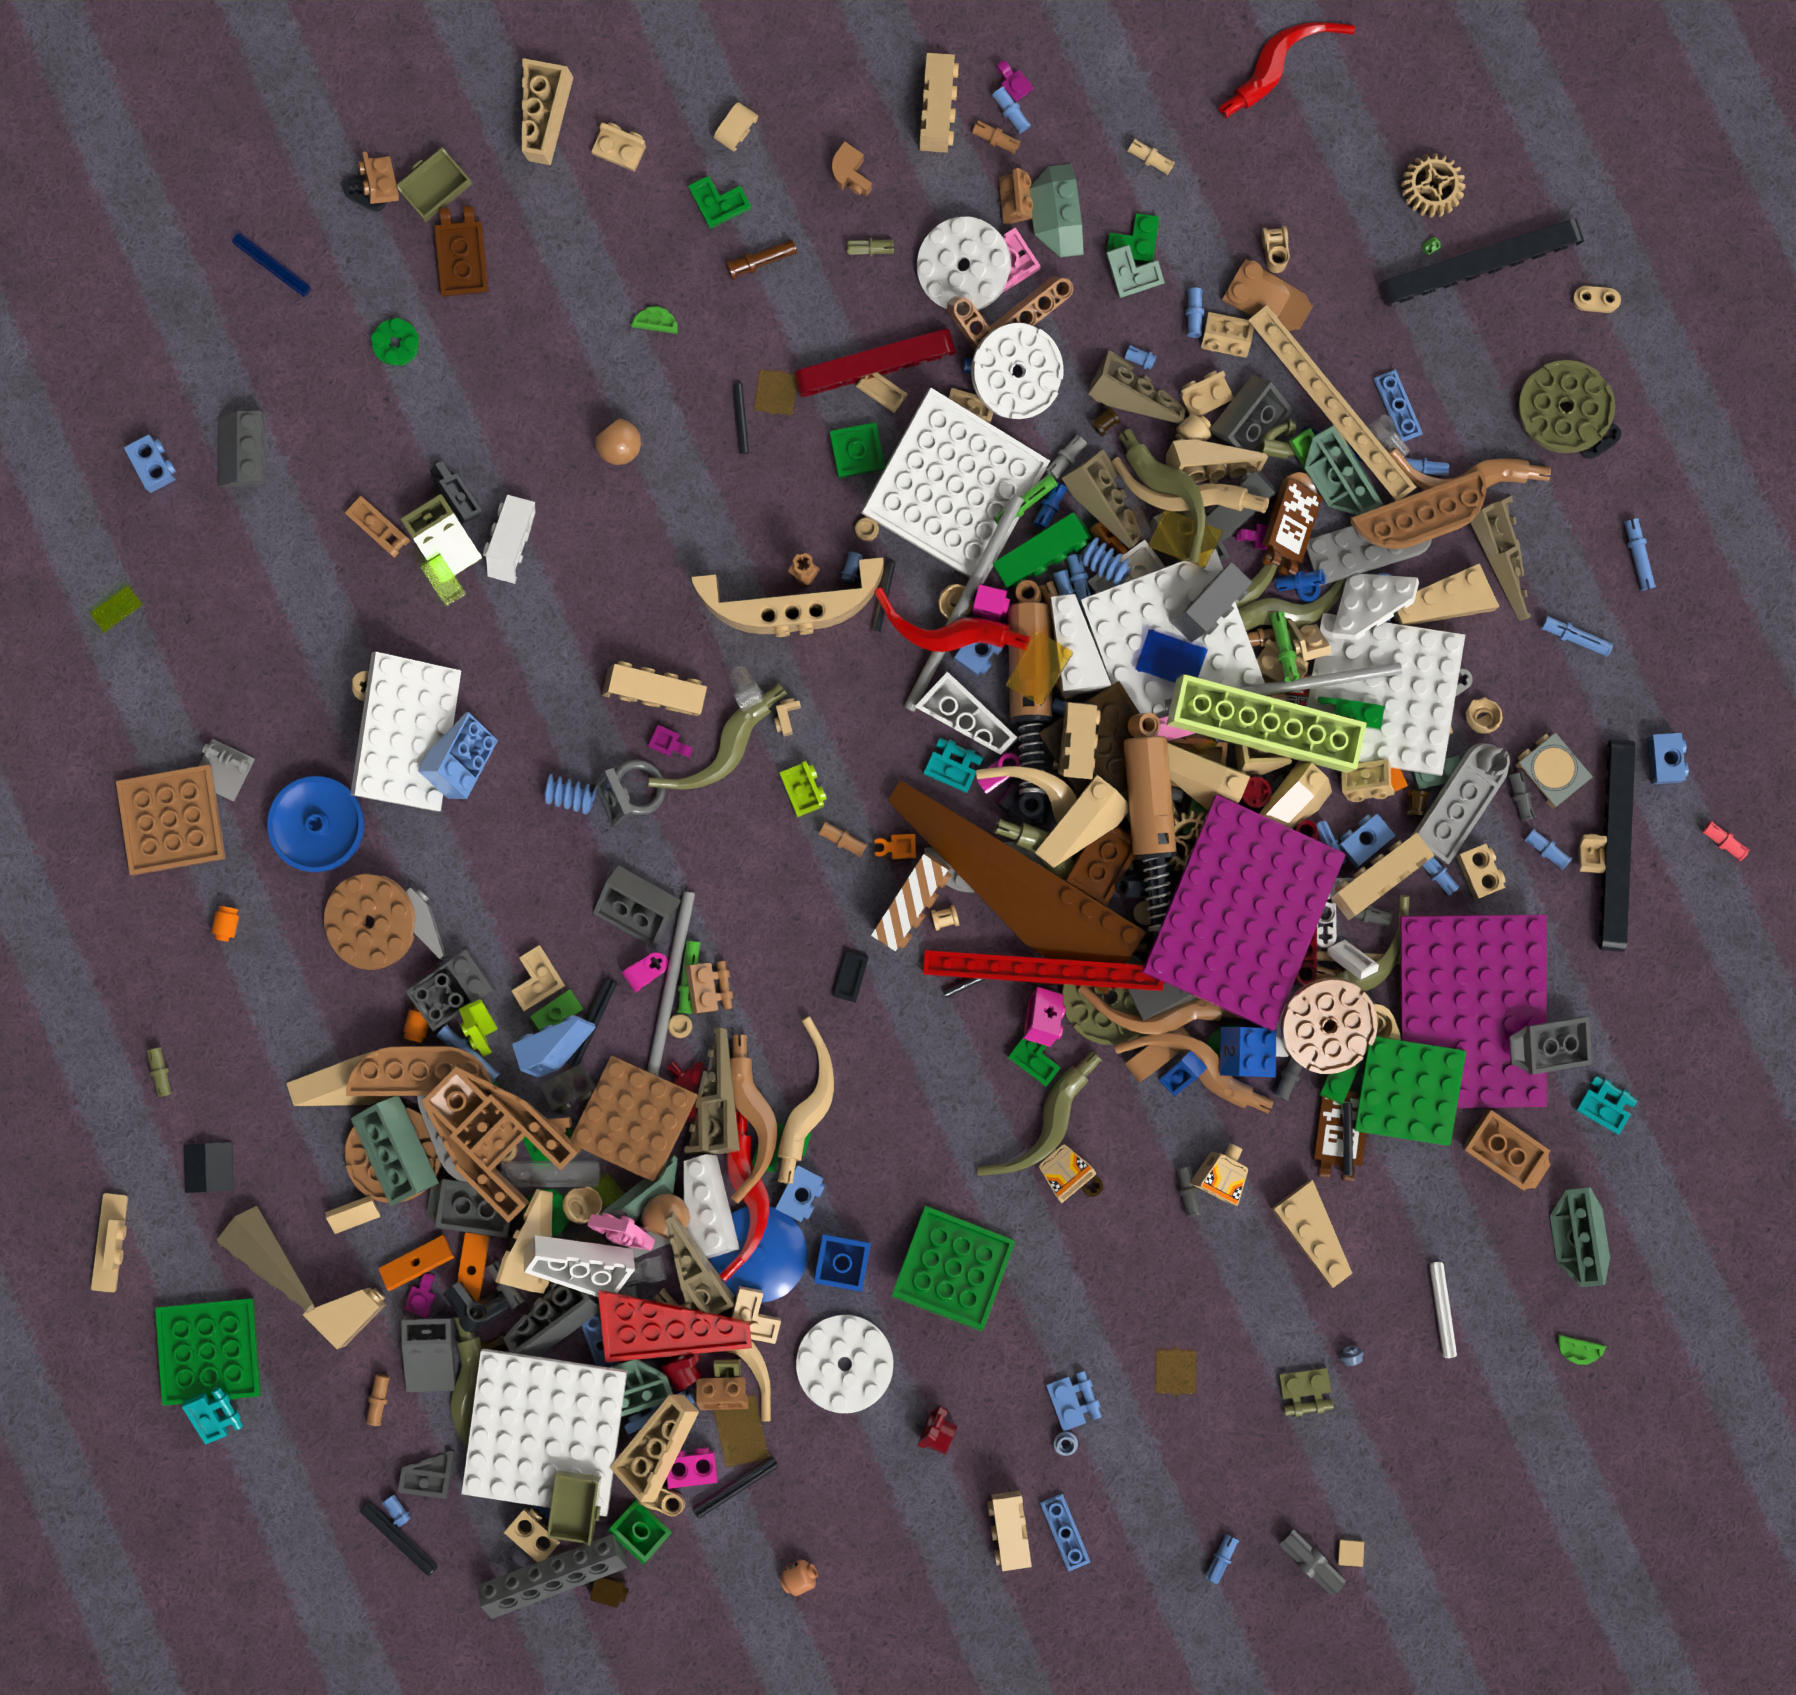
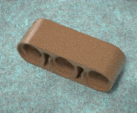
(1152, 1058)

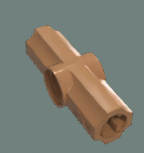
(803, 569)

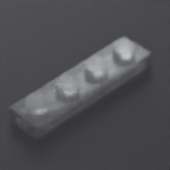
(548, 1175)

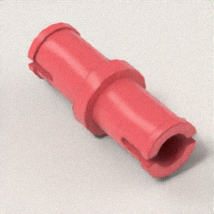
(1725, 840)

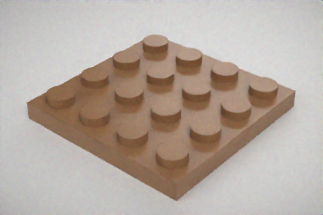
(170, 820)
(633, 1119)

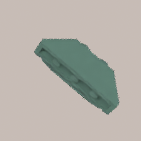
(1057, 211)
(1340, 474)
(634, 1200)
(1581, 1237)
(643, 1387)

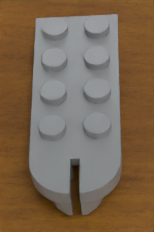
(1349, 554)
(1463, 800)

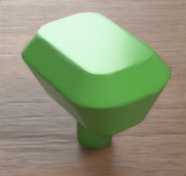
(1432, 244)

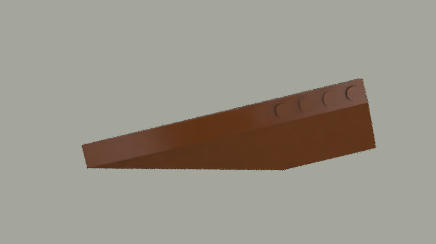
(1027, 897)

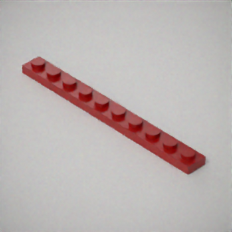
(1039, 970)

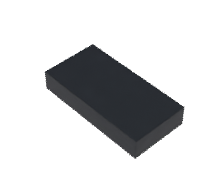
(850, 976)

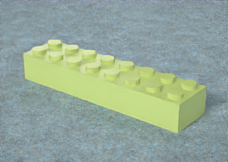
(1266, 723)

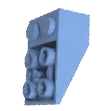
(458, 758)
(552, 1046)

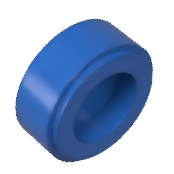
(1308, 594)

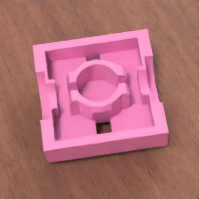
(1020, 267)
(621, 1231)

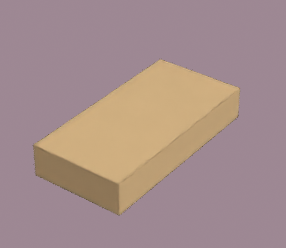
(882, 391)
(352, 1214)

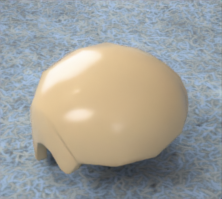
(951, 595)
(1488, 722)
(581, 1203)

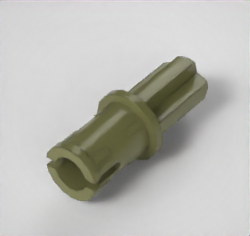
(870, 246)

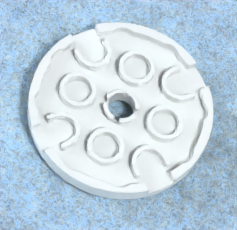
(964, 239)
(1040, 371)
(819, 1369)

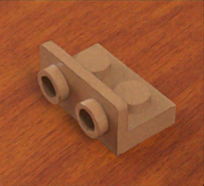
(379, 179)
(1016, 197)
(722, 1394)

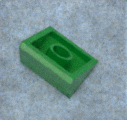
(639, 1531)

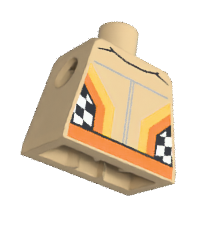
(1065, 1172)
(1222, 1175)

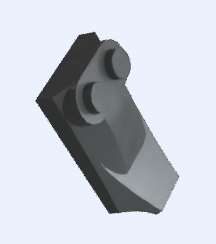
(1552, 1045)
(461, 1208)

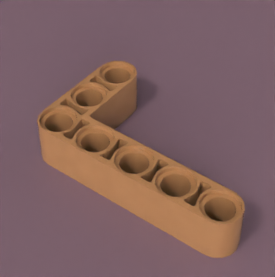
(1029, 305)

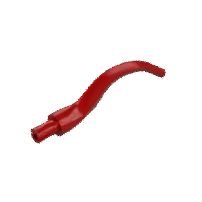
(1271, 64)
(955, 635)
(757, 1198)

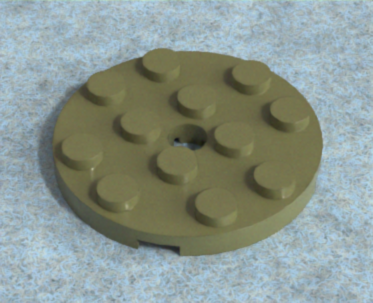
(1572, 383)
(1091, 1022)

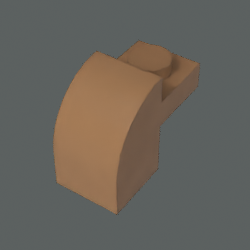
(844, 168)

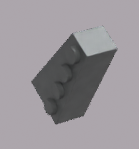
(551, 1320)

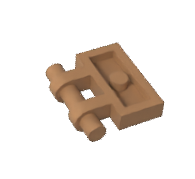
(702, 987)

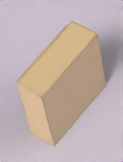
(1350, 1552)

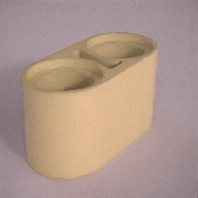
(735, 126)

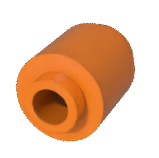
(225, 923)
(415, 1026)

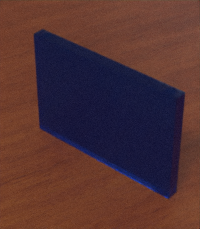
(1169, 657)

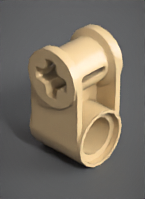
(1275, 244)
(661, 1502)

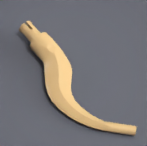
(1212, 494)
(1056, 789)
(808, 1112)
(751, 1356)

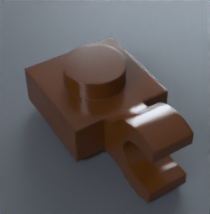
(1107, 537)

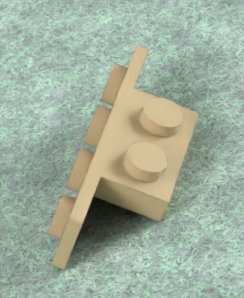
(109, 1242)

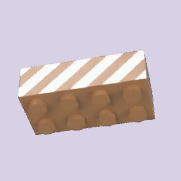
(911, 901)

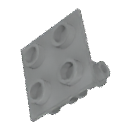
(228, 768)

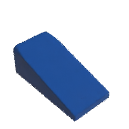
(1182, 1073)

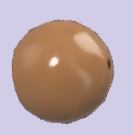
(619, 442)
(659, 1208)

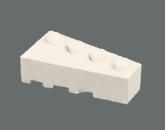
(1085, 668)

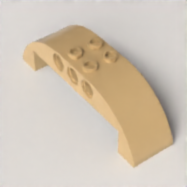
(834, 605)

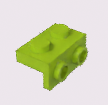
(802, 788)
(477, 1024)

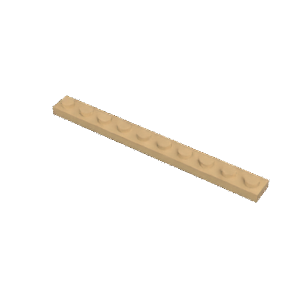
(1332, 403)

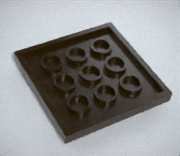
(1115, 712)

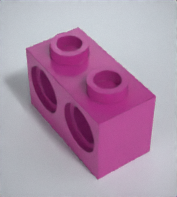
(990, 603)
(693, 1475)

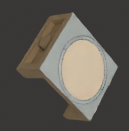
(1554, 769)

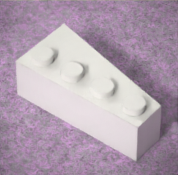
(959, 709)
(708, 1207)
(579, 1264)

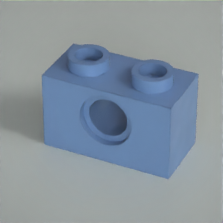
(974, 662)
(1660, 770)
(1379, 836)
(790, 1205)

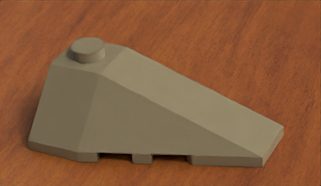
(1122, 389)
(1096, 490)

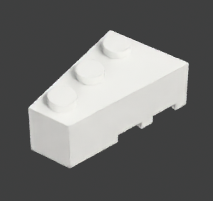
(509, 538)

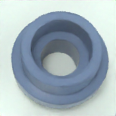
(1351, 1356)
(1065, 1450)

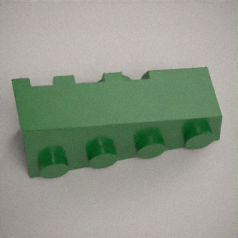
(1043, 550)

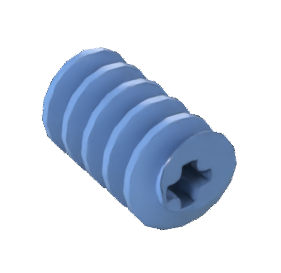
(1105, 562)
(569, 794)

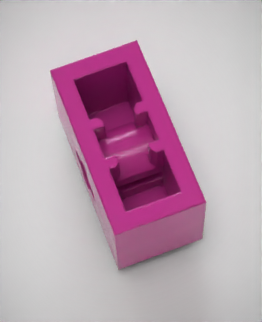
(1044, 1017)

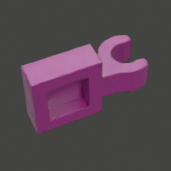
(1015, 83)
(1256, 536)
(666, 742)
(421, 1299)

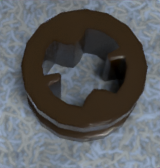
(1087, 1191)

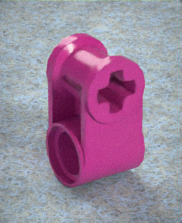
(642, 972)

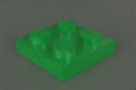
(857, 450)

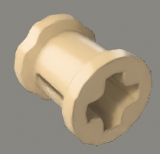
(945, 917)

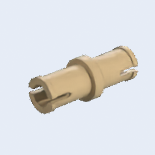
(1151, 156)

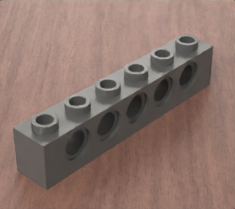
(552, 1576)

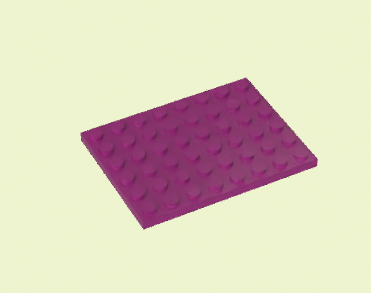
(1244, 913)
(1470, 989)

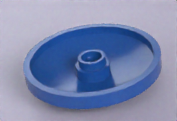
(316, 824)
(776, 1261)

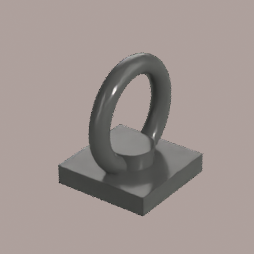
(616, 796)

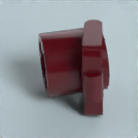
(1256, 793)
(681, 1370)
(937, 1431)

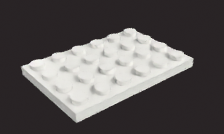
(403, 717)

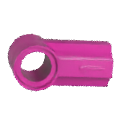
(991, 783)

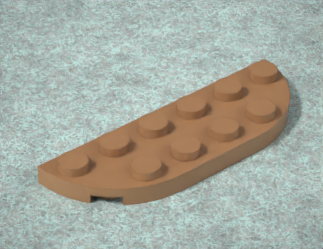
(1424, 514)
(410, 1070)

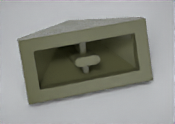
(727, 1368)

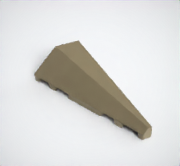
(1503, 550)
(715, 1119)
(254, 1244)
(698, 1279)

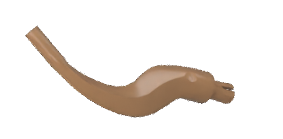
(1494, 471)
(1163, 1022)
(1223, 1086)
(755, 1110)

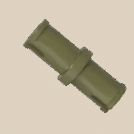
(159, 1072)

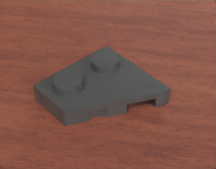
(428, 1477)

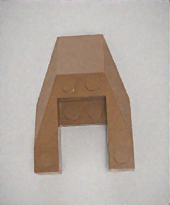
(483, 1126)

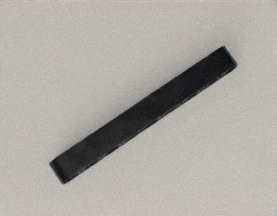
(1484, 260)
(1618, 830)

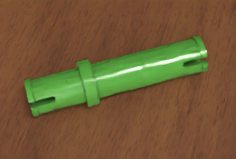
(1045, 485)
(1286, 654)
(690, 958)

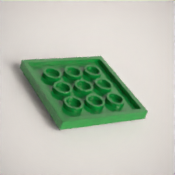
(1410, 1090)
(953, 1268)
(207, 1349)

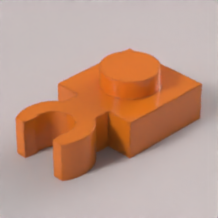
(900, 846)

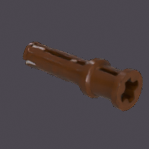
(750, 262)

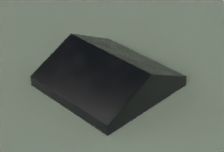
(208, 1167)

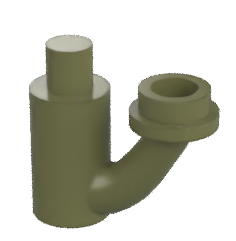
(1278, 448)

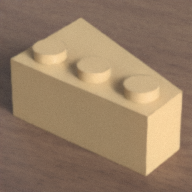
(1078, 740)
(1009, 1531)

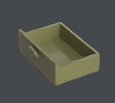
(433, 184)
(574, 1507)

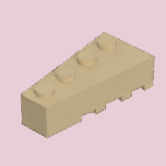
(937, 102)
(543, 107)
(1450, 598)
(654, 689)
(1382, 876)
(1311, 1228)
(654, 1449)

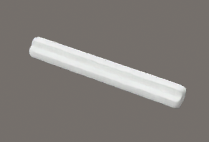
(1443, 1309)

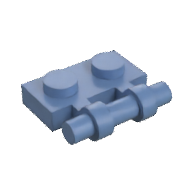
(1066, 1403)

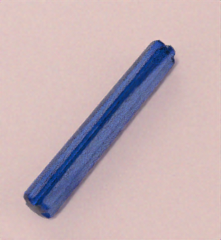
(271, 264)

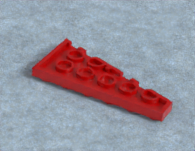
(652, 1329)

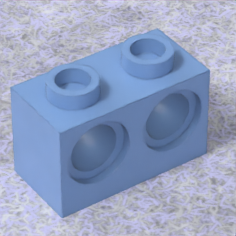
(146, 466)

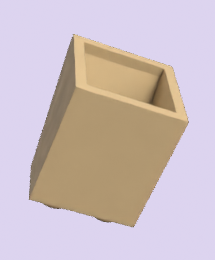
(347, 1316)

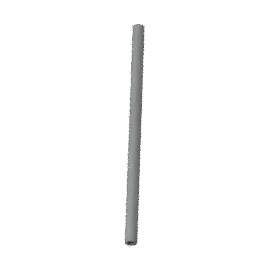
(966, 597)
(1320, 680)
(670, 983)

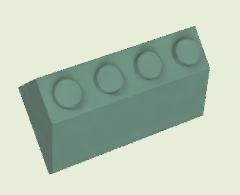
(394, 1150)

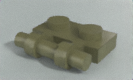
(1306, 1383)

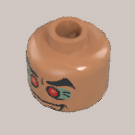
(798, 1577)

